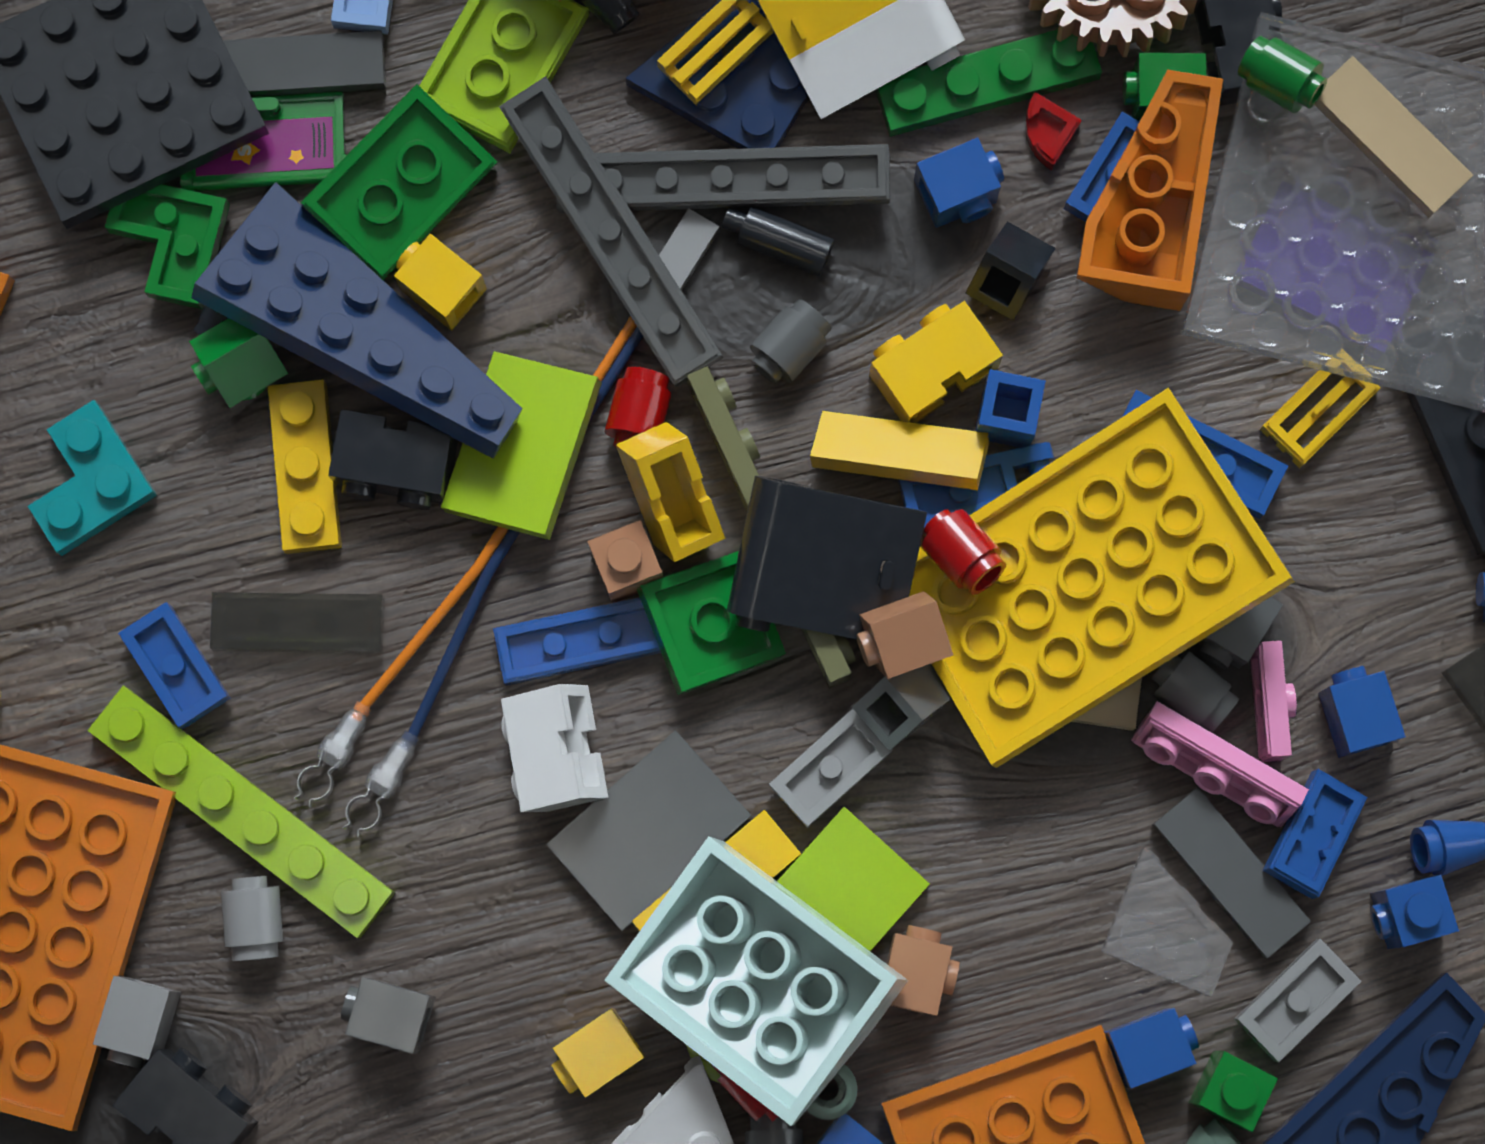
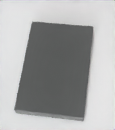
(647, 829)

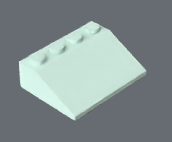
(755, 980)

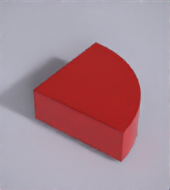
(1049, 129)

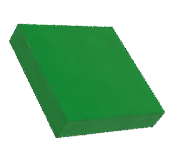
(698, 632)

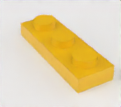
(302, 466)

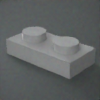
(829, 768)
(1297, 1000)

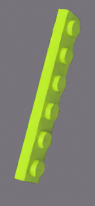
(241, 812)

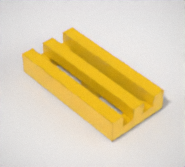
(748, 13)
(1287, 441)

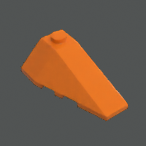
(1150, 214)

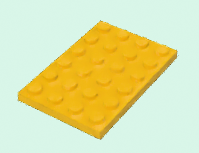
(1106, 576)

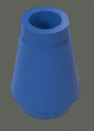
(1447, 845)

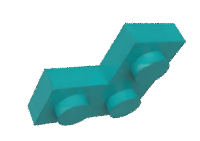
(104, 484)

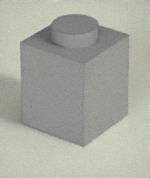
(135, 1020)

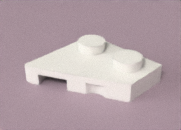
(682, 1115)

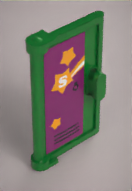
(300, 147)

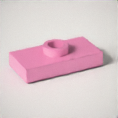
(1272, 702)

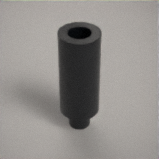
(780, 239)

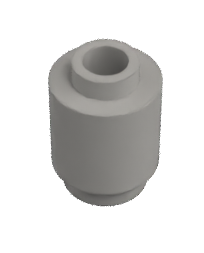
(252, 919)

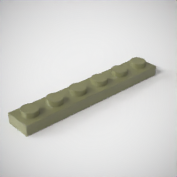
(738, 453)

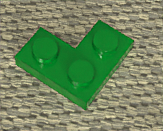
(186, 233)

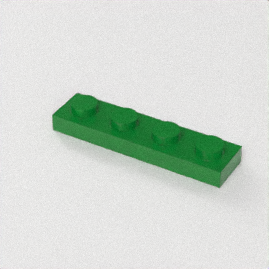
(986, 81)

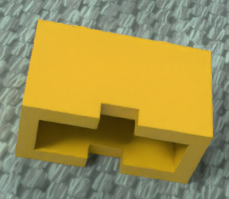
(943, 353)
(670, 491)

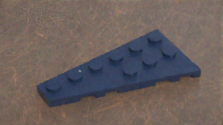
(749, 106)
(323, 303)
(1396, 1079)

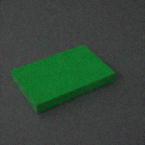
(399, 182)

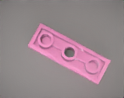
(1218, 766)

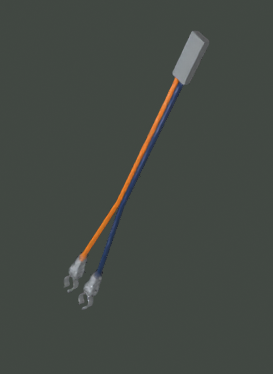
(681, 258)

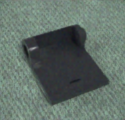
(818, 558)

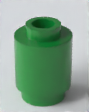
(1282, 74)

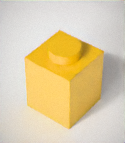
(439, 280)
(596, 1054)

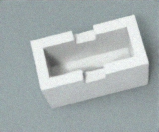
(552, 748)

